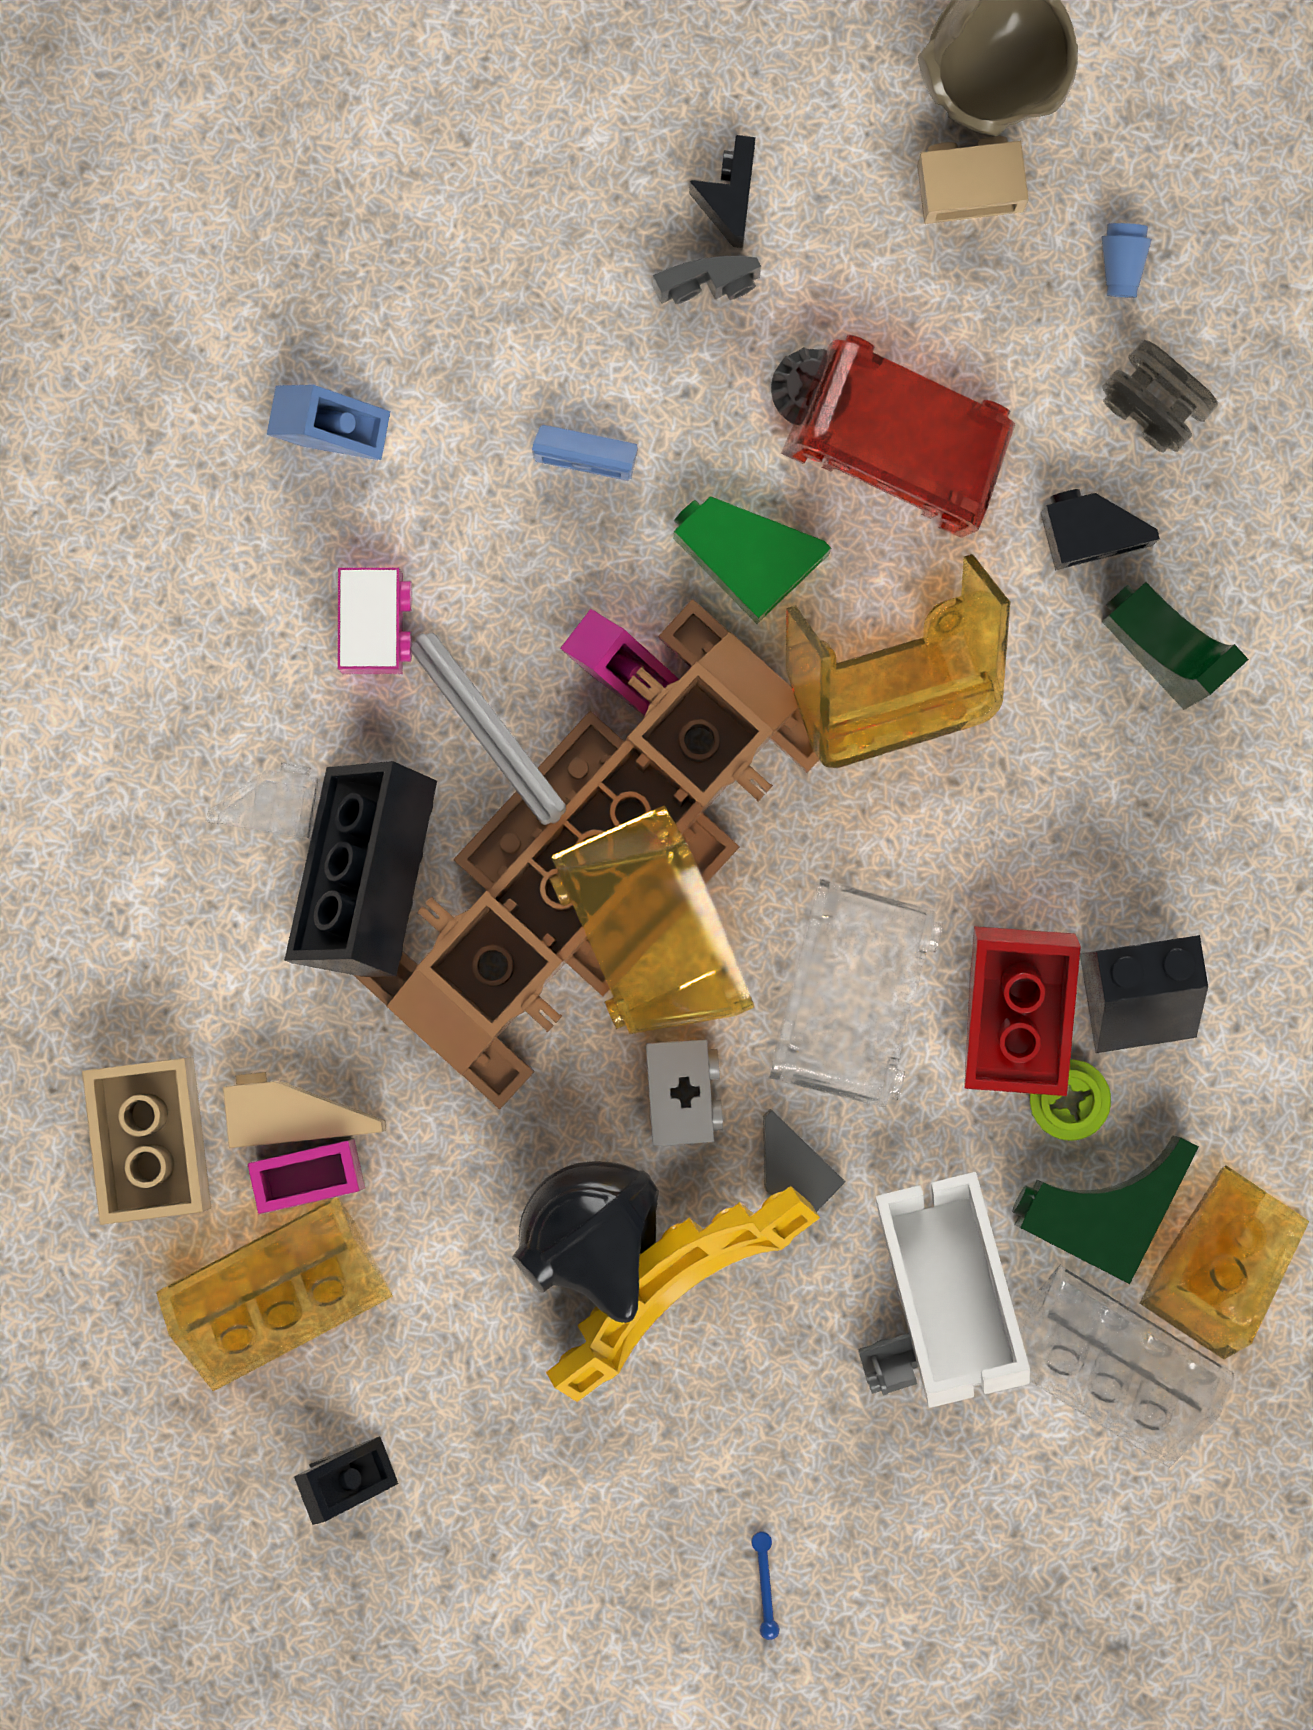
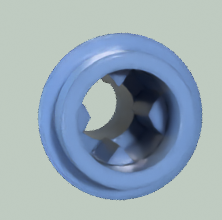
(1124, 258)

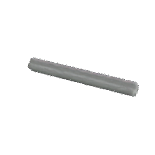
(488, 729)

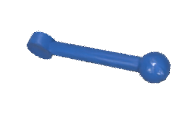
(762, 1543)

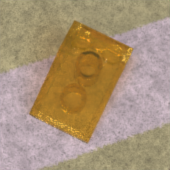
(1226, 1264)

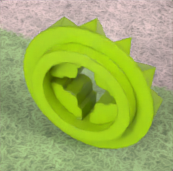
(1091, 1109)

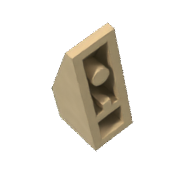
(282, 1113)

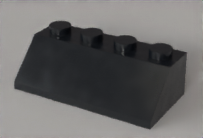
(361, 869)

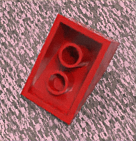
(1021, 1010)

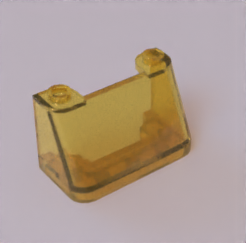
(651, 926)

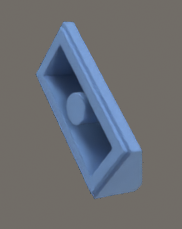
(584, 452)

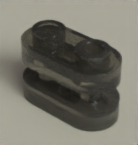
(1162, 425)

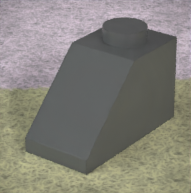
(795, 1164)

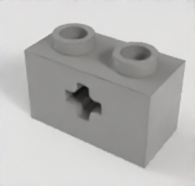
(669, 1120)

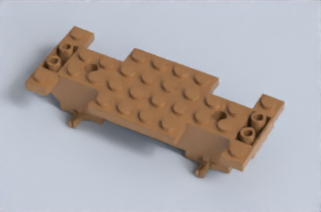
(602, 788)

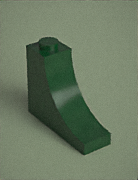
(1171, 647)
(1107, 1224)

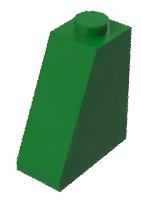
(748, 553)

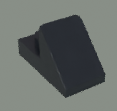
(728, 203)
(345, 1480)

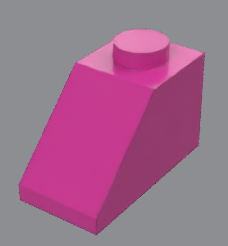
(614, 658)

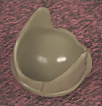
(1000, 61)

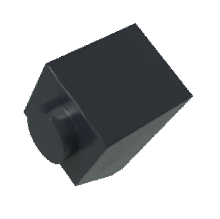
(1091, 529)

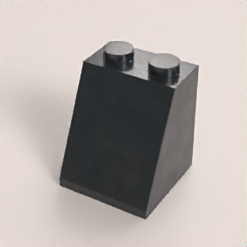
(1145, 993)

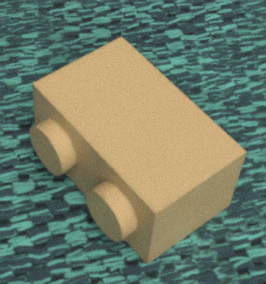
(972, 180)

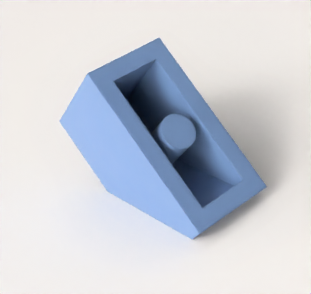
(328, 421)

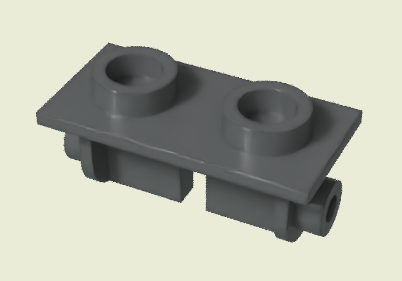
(889, 1364)

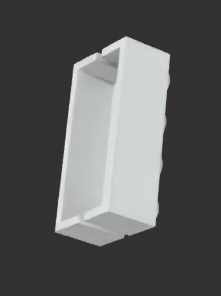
(953, 1290)

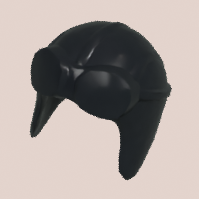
(588, 1233)

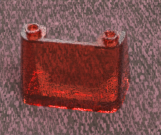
(902, 434)

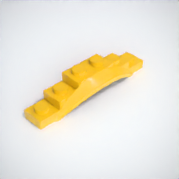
(668, 1271)

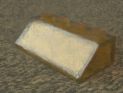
(273, 1294)

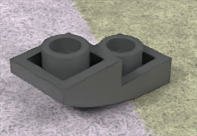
(722, 274)

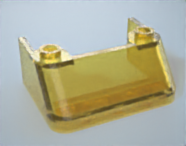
(907, 690)

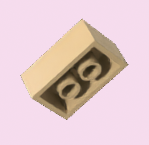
(146, 1140)

